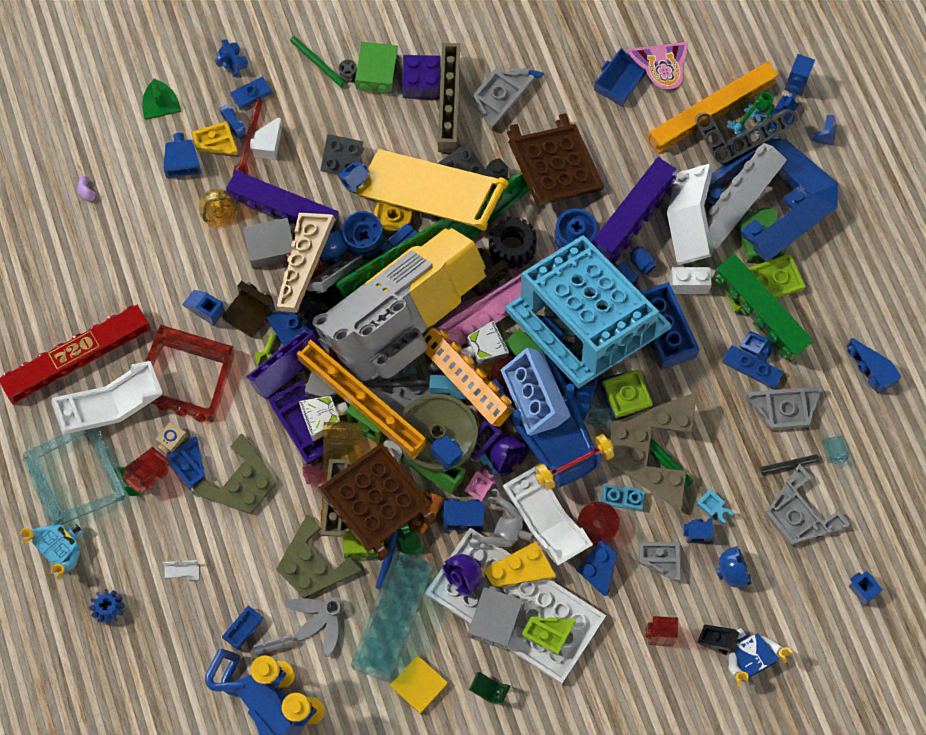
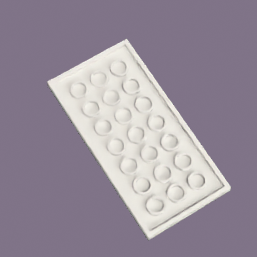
(540, 599)

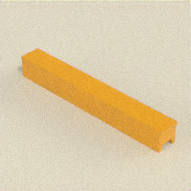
(715, 105)
(362, 399)

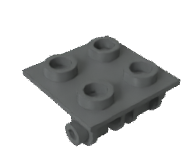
(340, 153)
(463, 159)

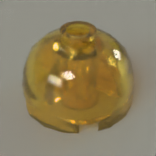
(217, 207)

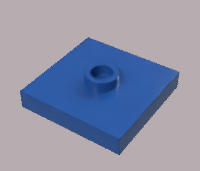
(286, 326)

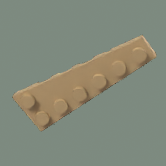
(309, 242)

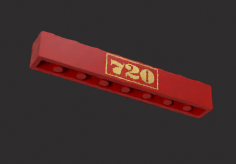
(74, 354)

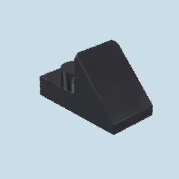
(718, 638)

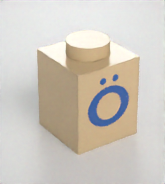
(171, 438)

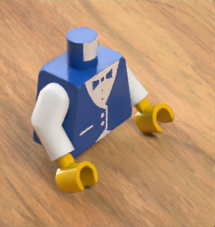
(754, 655)

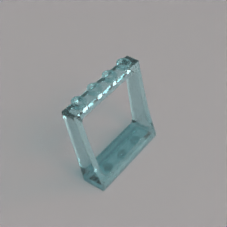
(44, 491)

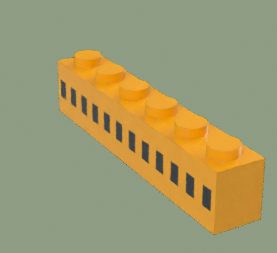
(467, 377)

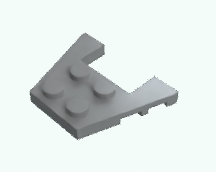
(794, 516)

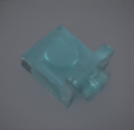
(835, 450)

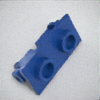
(785, 102)

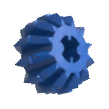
(100, 603)

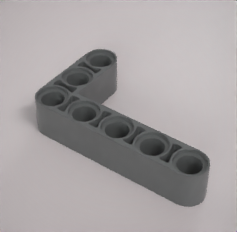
(748, 144)

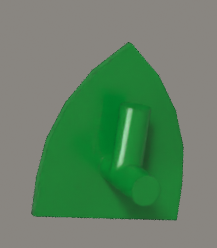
(159, 100)

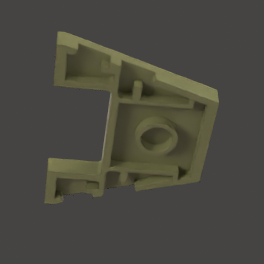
(246, 486)
(305, 569)

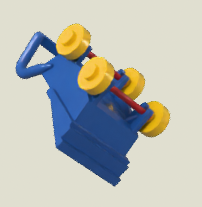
(269, 707)

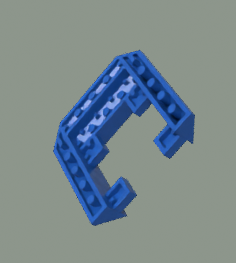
(810, 201)

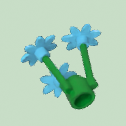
(757, 109)

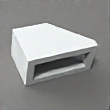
(267, 140)

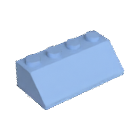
(535, 392)

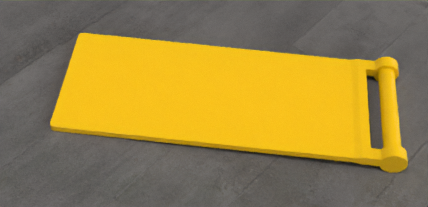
(431, 188)

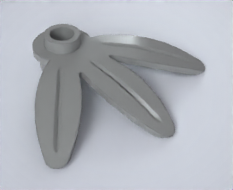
(324, 616)

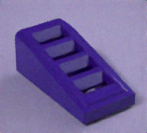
(492, 439)

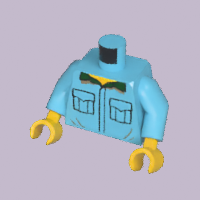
(56, 545)

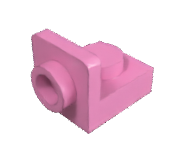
(480, 484)

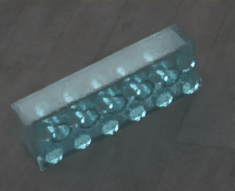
(392, 616)

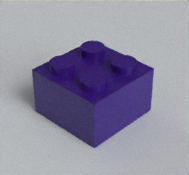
(421, 76)

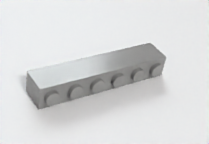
(743, 192)

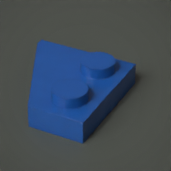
(187, 463)
(599, 567)

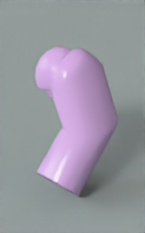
(83, 190)

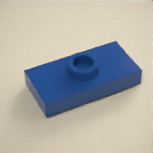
(250, 92)
(243, 627)

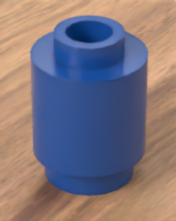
(642, 259)

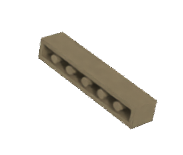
(449, 97)

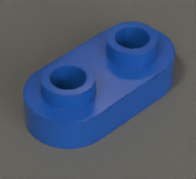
(229, 115)

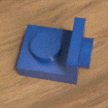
(757, 345)

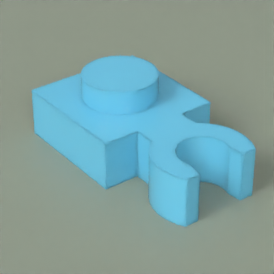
(712, 504)

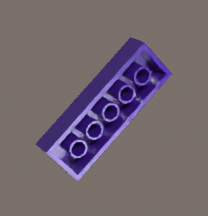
(635, 210)

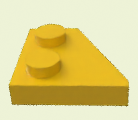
(215, 139)

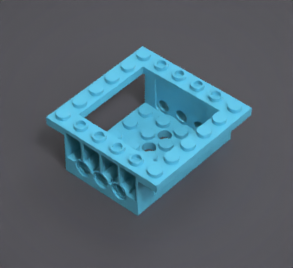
(605, 334)

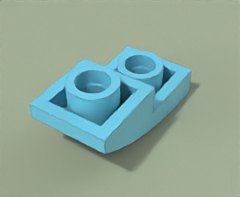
(442, 384)
(622, 498)

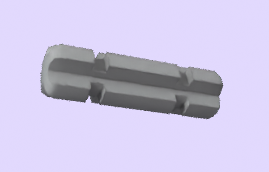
(273, 645)

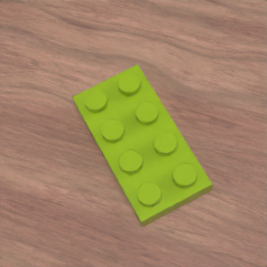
(778, 276)

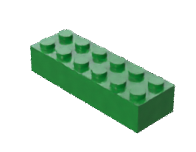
(762, 308)

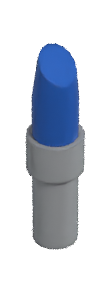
(526, 72)

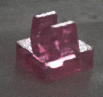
(313, 469)

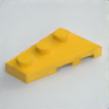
(520, 567)

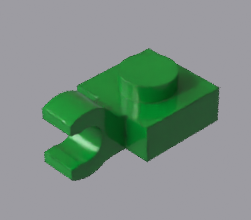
(409, 542)

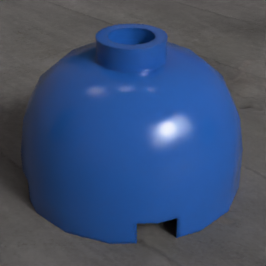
(334, 247)
(733, 568)

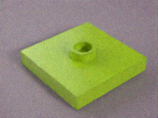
(627, 393)

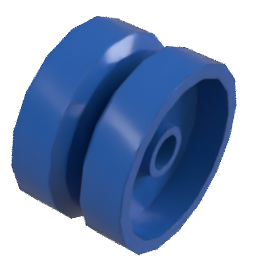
(573, 225)

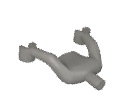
(507, 529)

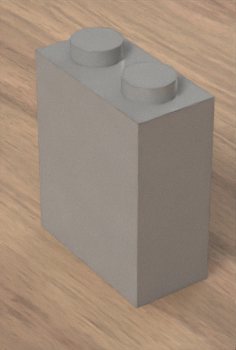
(269, 242)
(495, 617)

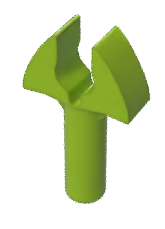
(268, 349)

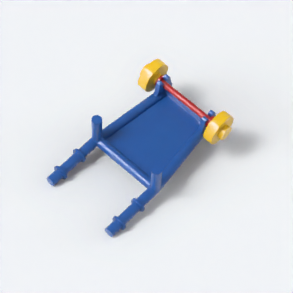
(567, 450)

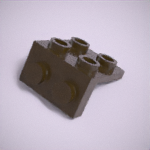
(494, 272)
(249, 309)

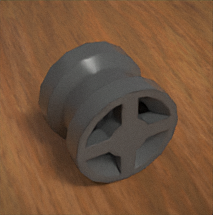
(347, 66)

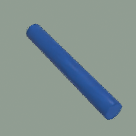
(386, 562)

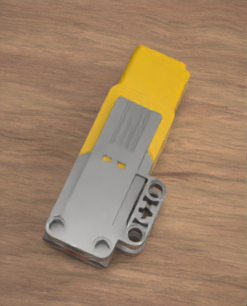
(384, 319)

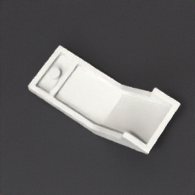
(688, 215)
(109, 403)
(546, 518)

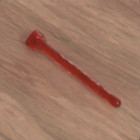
(242, 165)

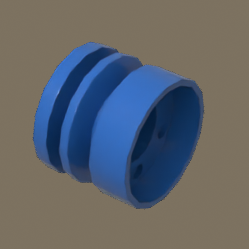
(363, 226)

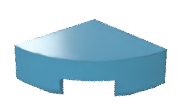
(485, 460)

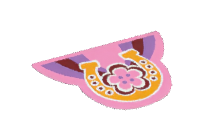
(662, 63)

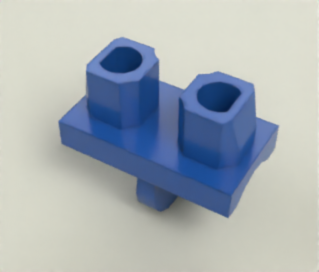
(228, 57)

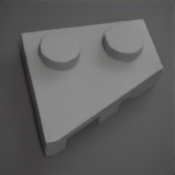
(661, 558)

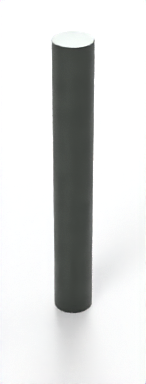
(789, 464)

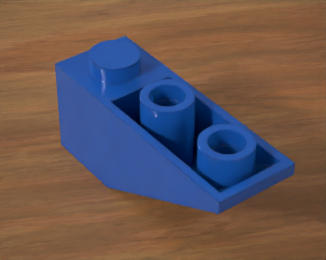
(877, 368)

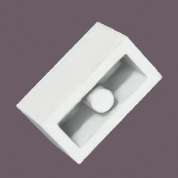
(690, 280)

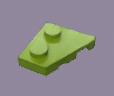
(548, 632)

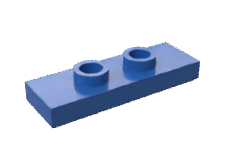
(752, 367)

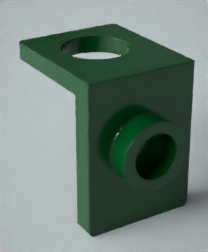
(488, 689)

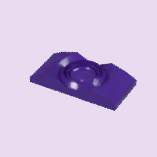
(289, 413)

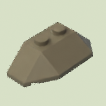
(331, 522)

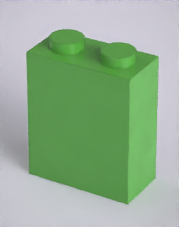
(376, 67)
(766, 218)

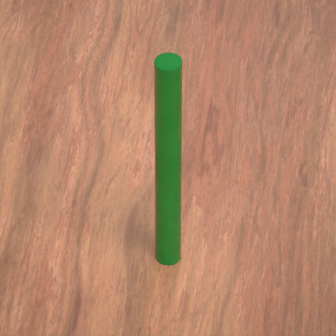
(318, 62)

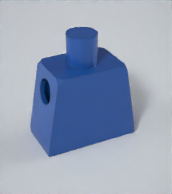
(180, 158)

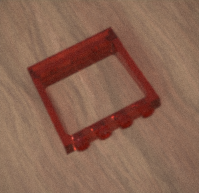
(200, 347)

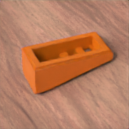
(437, 503)

